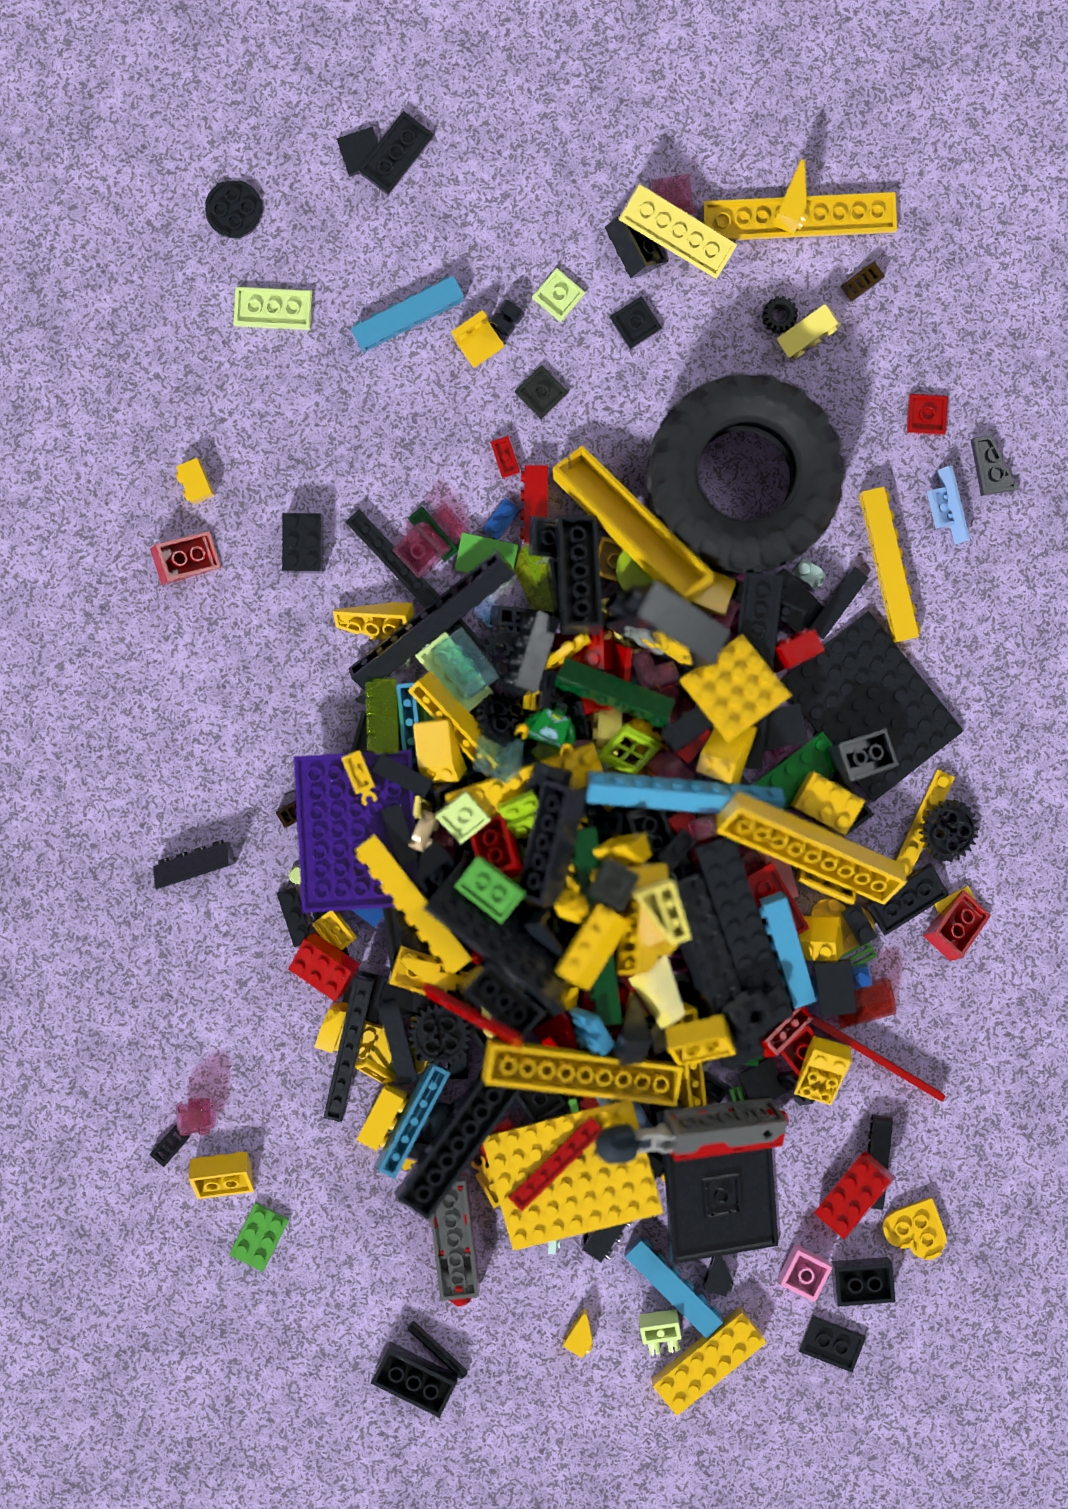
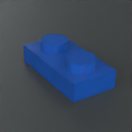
(501, 519)

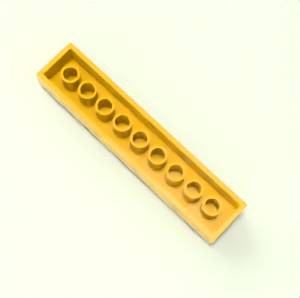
(811, 848)
(581, 1073)

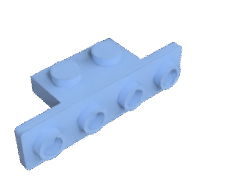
(947, 506)

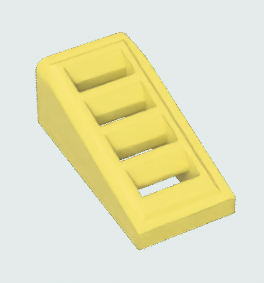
(420, 805)

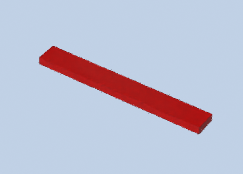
(877, 1058)

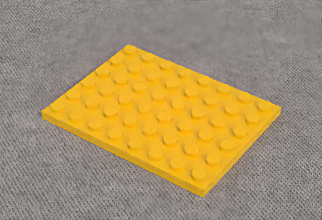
(585, 1194)

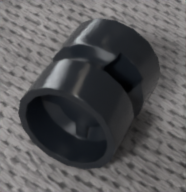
(511, 313)

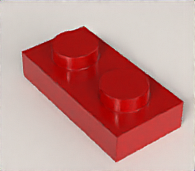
(505, 457)

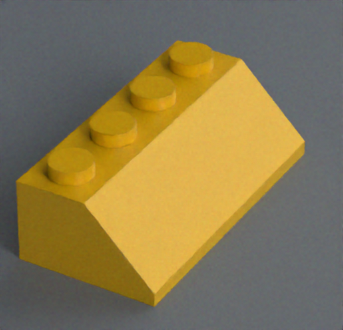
(592, 946)

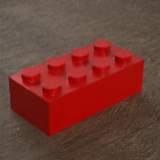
(854, 1195)

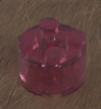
(196, 1116)

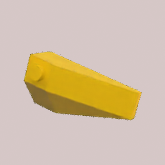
(374, 620)

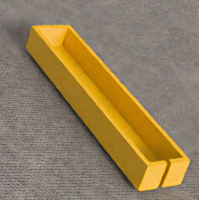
(632, 525)

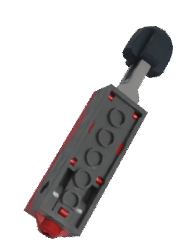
(699, 1132)
(453, 1230)

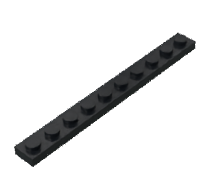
(417, 586)

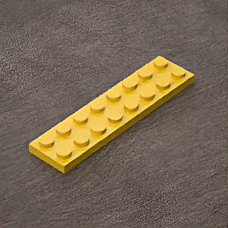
(493, 791)

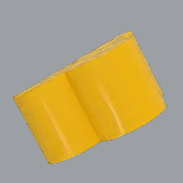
(640, 943)

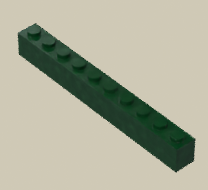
(605, 985)

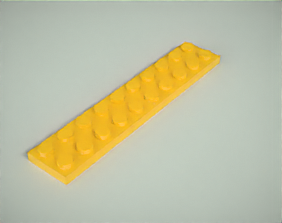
(826, 216)

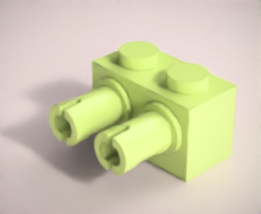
(660, 1327)

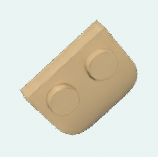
(423, 831)

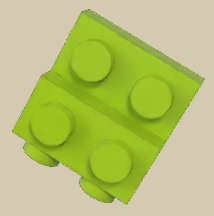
(520, 813)

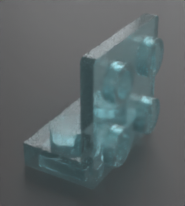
(498, 761)

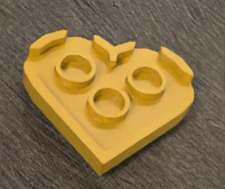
(833, 908)
(916, 1228)

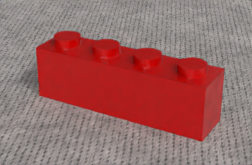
(534, 496)

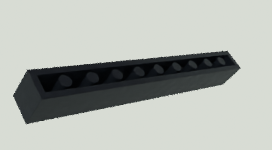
(433, 620)

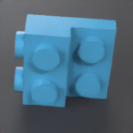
(590, 1032)

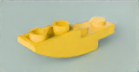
(430, 971)

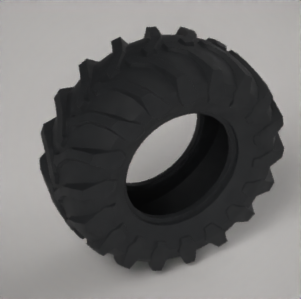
(788, 420)

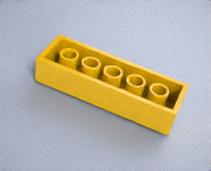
(708, 1361)

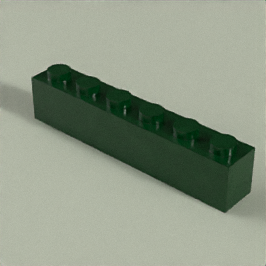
(614, 692)

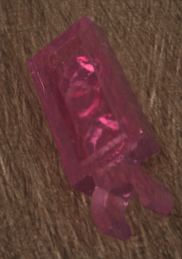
(450, 523)

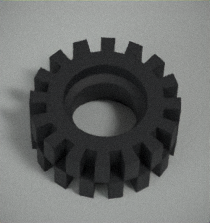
(785, 304)

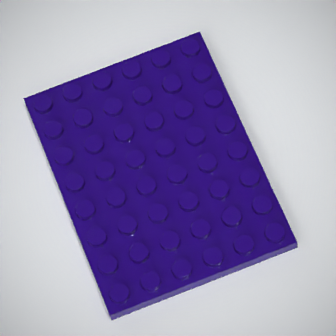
(336, 823)

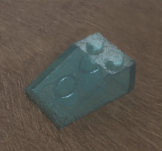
(465, 663)

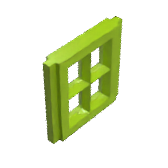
(639, 737)

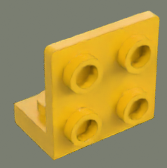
(477, 339)

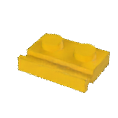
(334, 930)

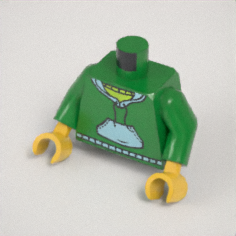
(551, 728)

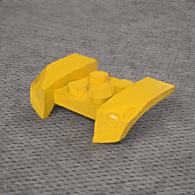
(372, 1042)

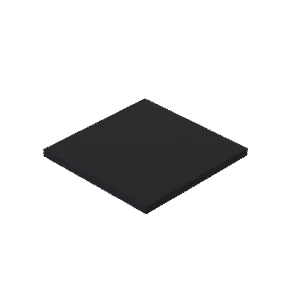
(720, 1204)

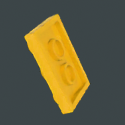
(406, 979)

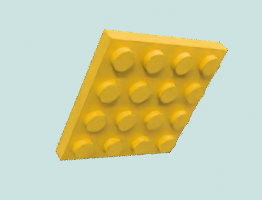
(735, 689)

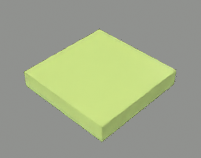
(558, 295)
(463, 817)

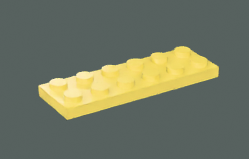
(677, 231)

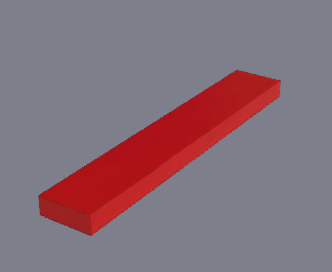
(473, 1015)
(555, 1164)

